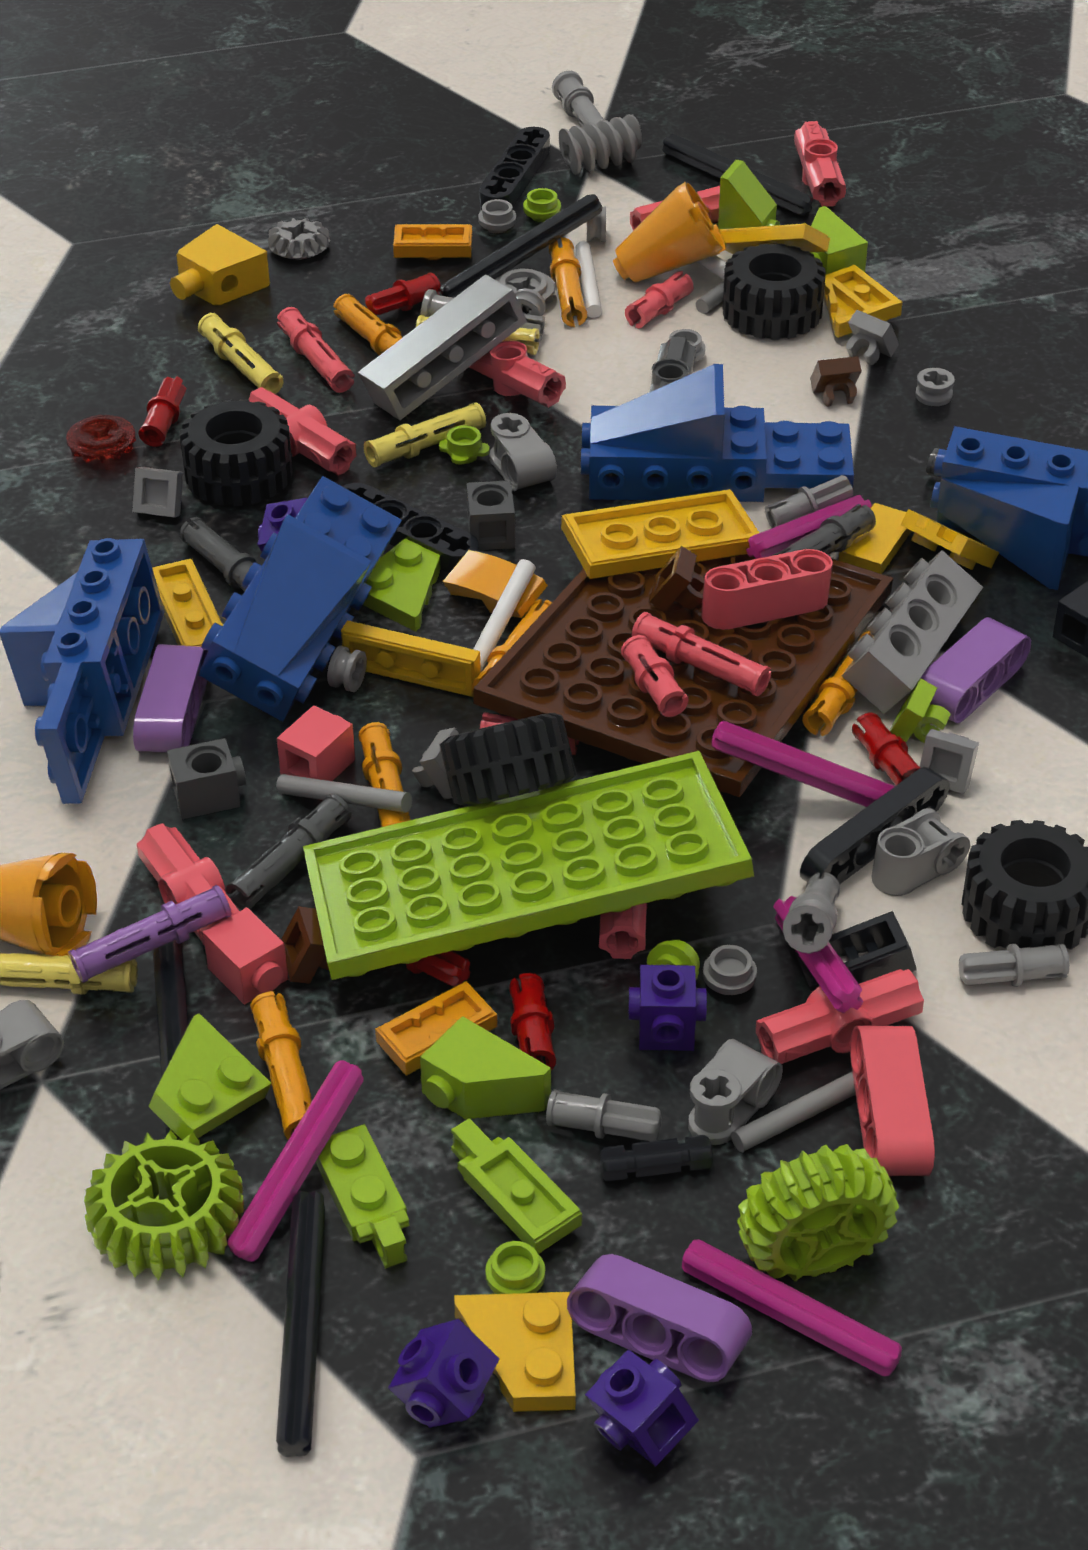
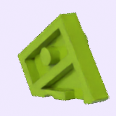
(403, 583)
(206, 1082)

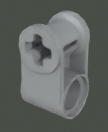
(520, 452)
(916, 853)
(26, 1042)
(731, 1090)

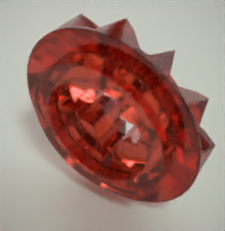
(90, 438)

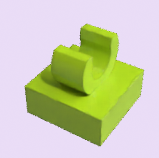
(918, 715)

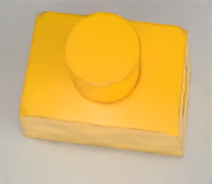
(220, 267)

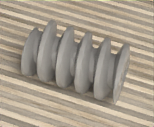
(600, 142)

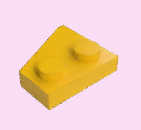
(855, 290)
(963, 549)
(533, 1344)

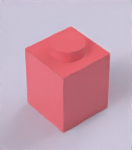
(316, 746)
(245, 955)

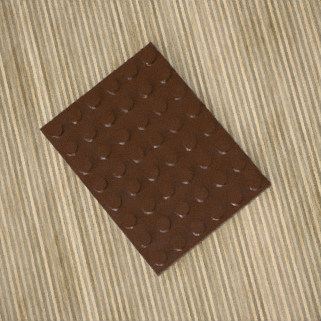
(576, 669)

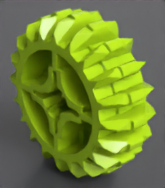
(150, 1202)
(817, 1212)

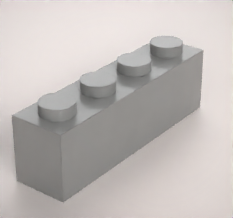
(442, 346)

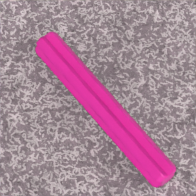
(782, 536)
(797, 764)
(827, 969)
(295, 1161)
(792, 1308)

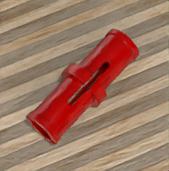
(884, 748)
(531, 1018)

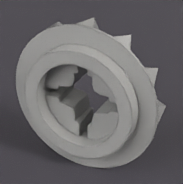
(298, 239)
(529, 279)

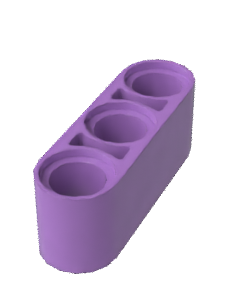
(976, 667)
(170, 699)
(659, 1317)

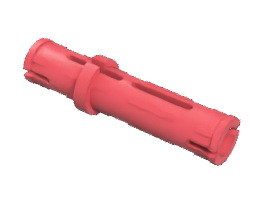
(308, 341)
(683, 645)

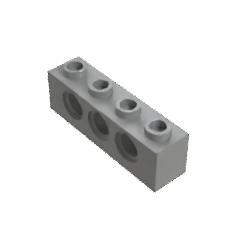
(910, 632)

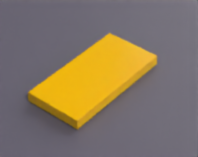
(652, 531)

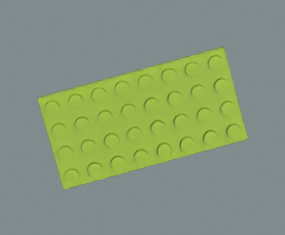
(522, 864)

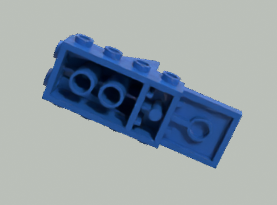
(689, 433)
(1015, 498)
(298, 599)
(86, 656)

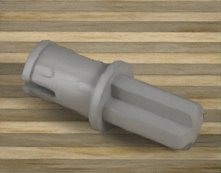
(809, 501)
(1014, 965)
(603, 1116)

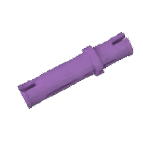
(168, 925)

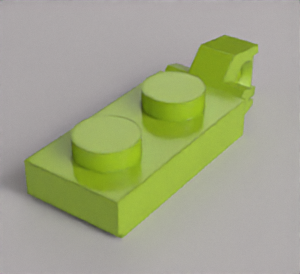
(514, 1187)
(365, 1193)

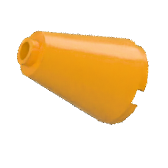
(669, 237)
(47, 903)

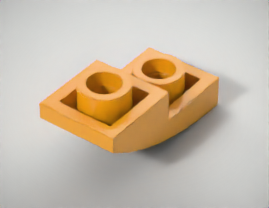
(485, 579)

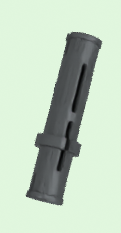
(837, 532)
(217, 551)
(288, 852)

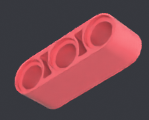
(766, 589)
(892, 1099)

